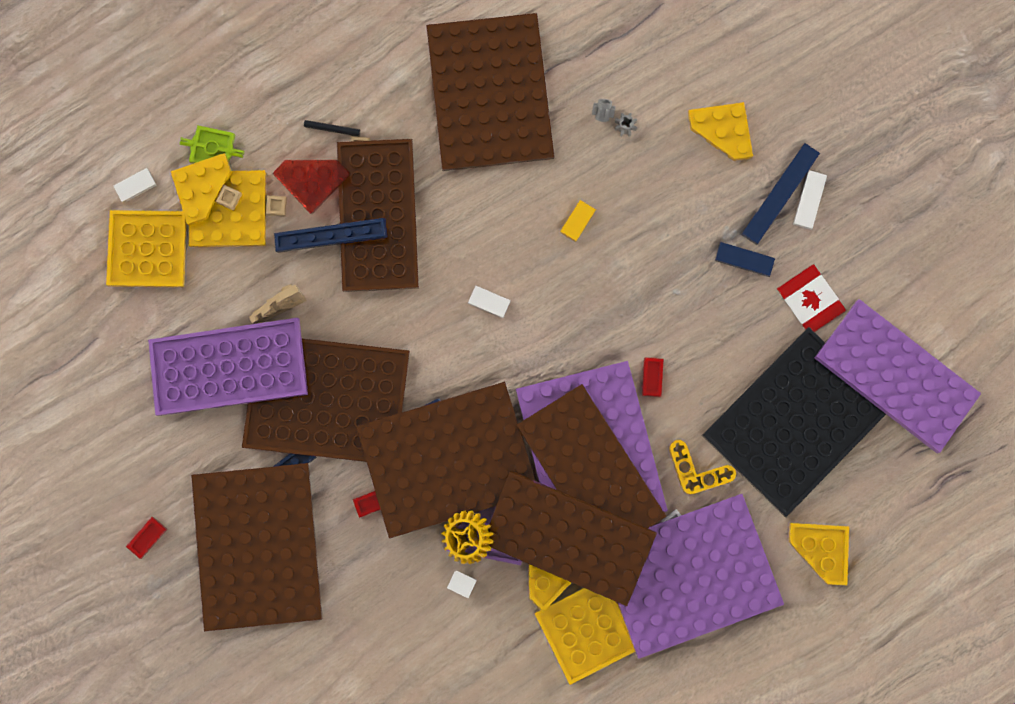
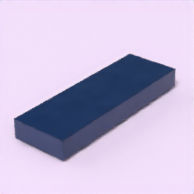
(744, 259)

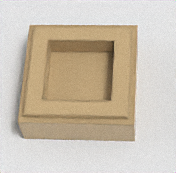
(228, 197)
(276, 205)

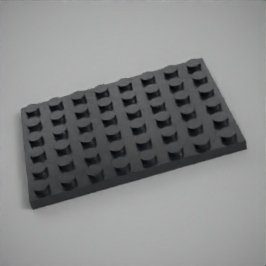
(792, 425)

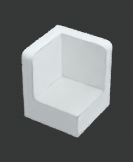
(461, 584)

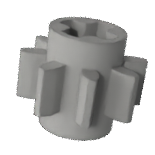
(603, 110)
(628, 120)

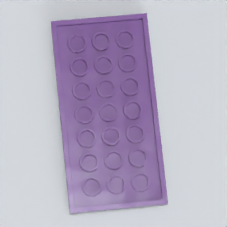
(227, 367)
(898, 376)

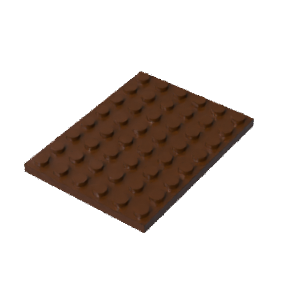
(490, 92)
(344, 390)
(443, 458)
(256, 547)

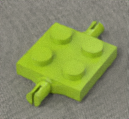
(210, 143)

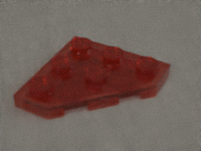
(311, 180)

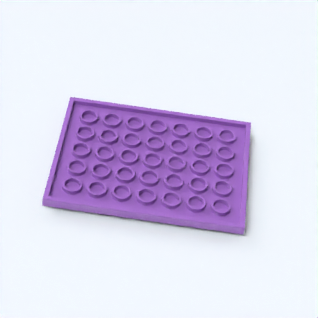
(617, 401)
(700, 578)

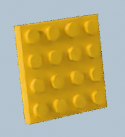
(239, 227)
(146, 249)
(585, 633)

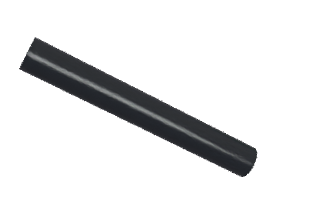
(332, 128)

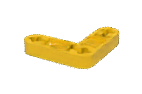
(691, 474)

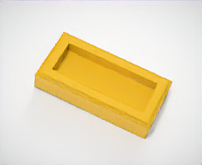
(577, 221)

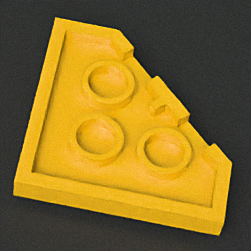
(724, 129)
(200, 186)
(823, 549)
(544, 587)

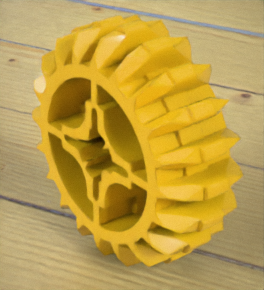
(480, 542)

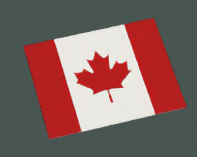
(811, 299)

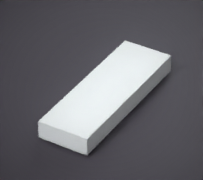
(810, 200)

